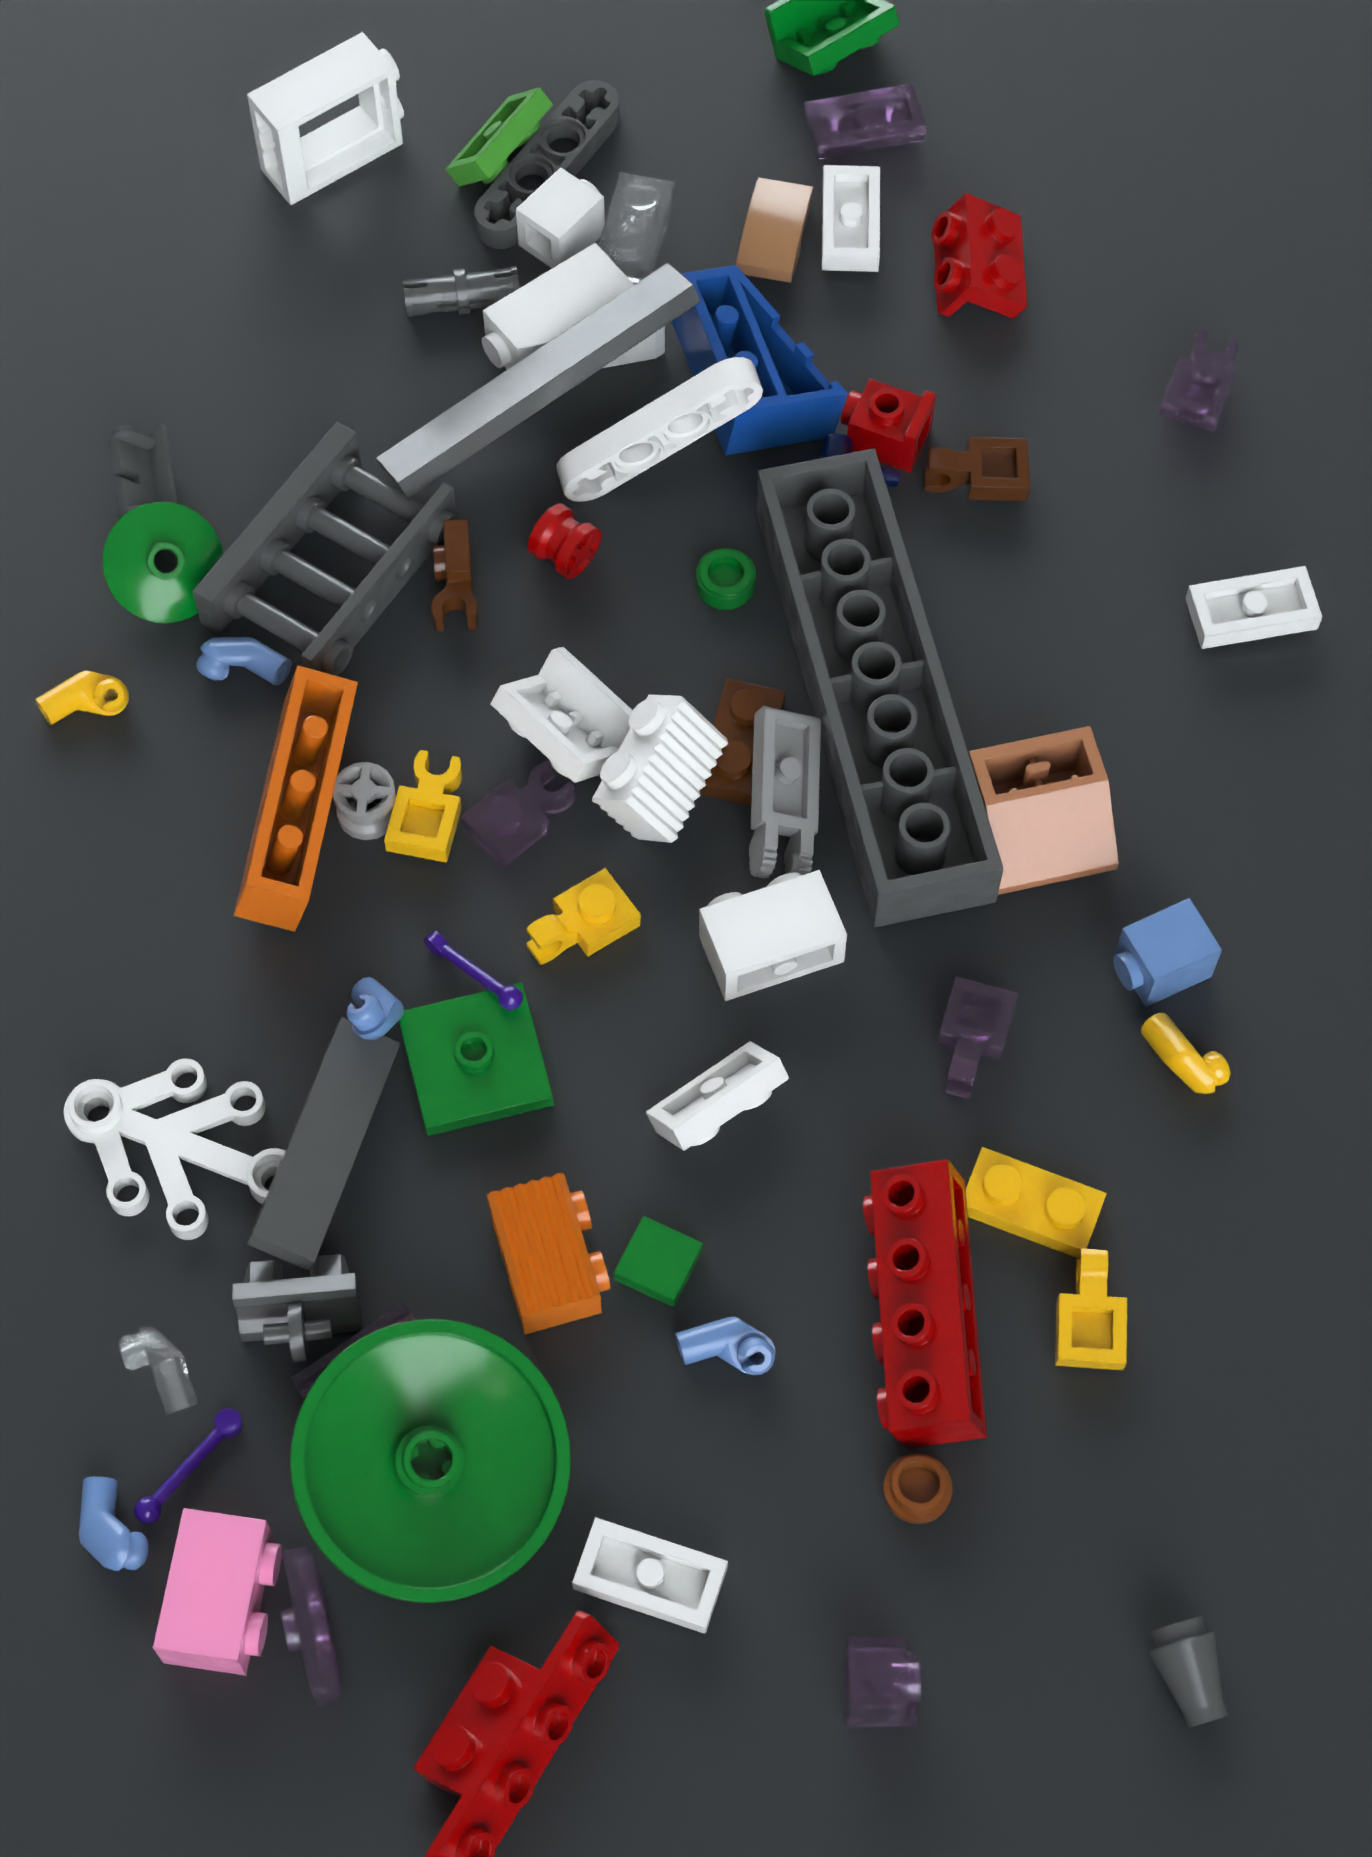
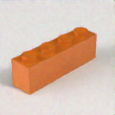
(296, 799)

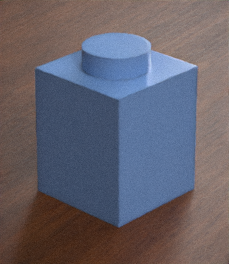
(1166, 953)

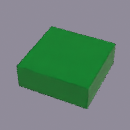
(658, 1261)

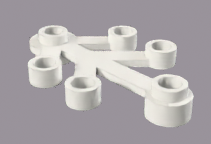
(169, 1139)

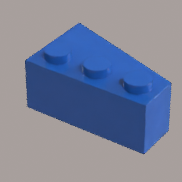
(740, 322)

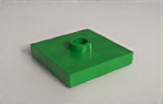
(474, 1061)

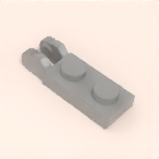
(784, 790)

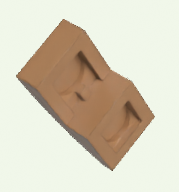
(774, 229)

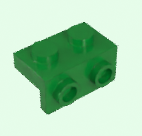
(822, 32)

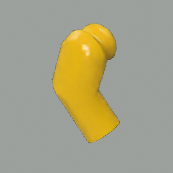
(1176, 1051)

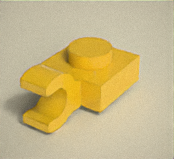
(586, 914)
(1090, 1323)

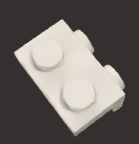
(566, 715)

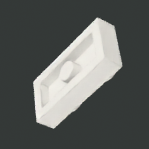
(851, 218)
(1253, 607)
(717, 1095)
(650, 1575)

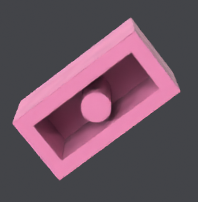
(217, 1592)

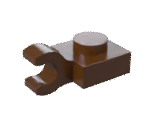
(988, 467)
(454, 565)

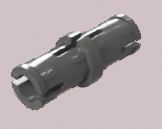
(459, 291)

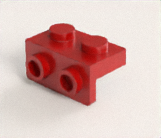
(979, 258)

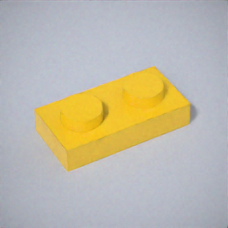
(1032, 1202)

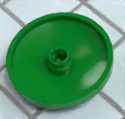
(430, 1461)

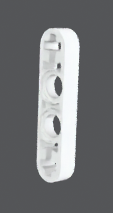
(659, 429)

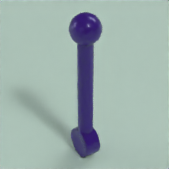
(508, 996)
(227, 1425)

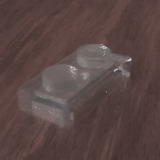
(637, 223)

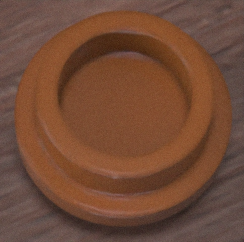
(917, 1488)

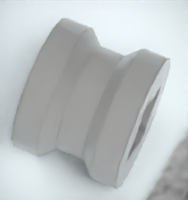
(354, 790)

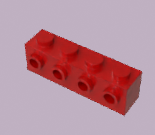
(925, 1305)

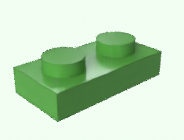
(505, 130)

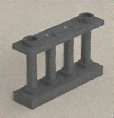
(301, 509)

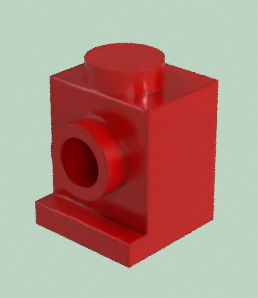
(890, 422)

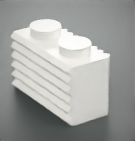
(659, 768)

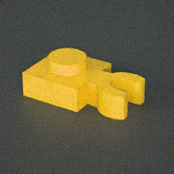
(426, 816)

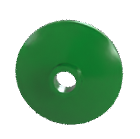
(131, 567)

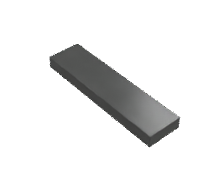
(323, 1146)

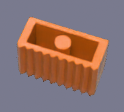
(546, 1252)

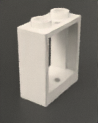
(340, 146)

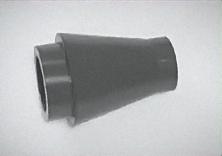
(1190, 1668)

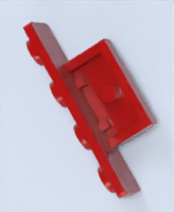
(507, 1733)

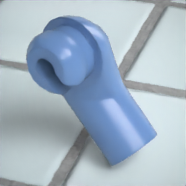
(246, 652)
(377, 1009)
(730, 1341)
(103, 1533)

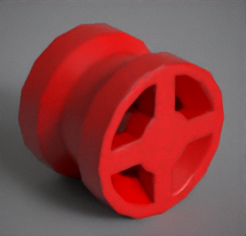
(564, 541)

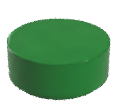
(725, 578)

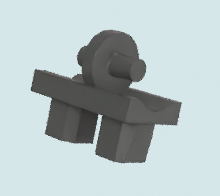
(297, 1308)

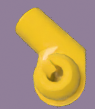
(84, 692)

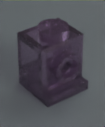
(881, 1682)

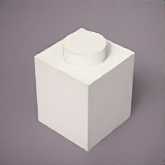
(560, 218)

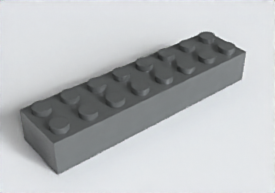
(877, 689)

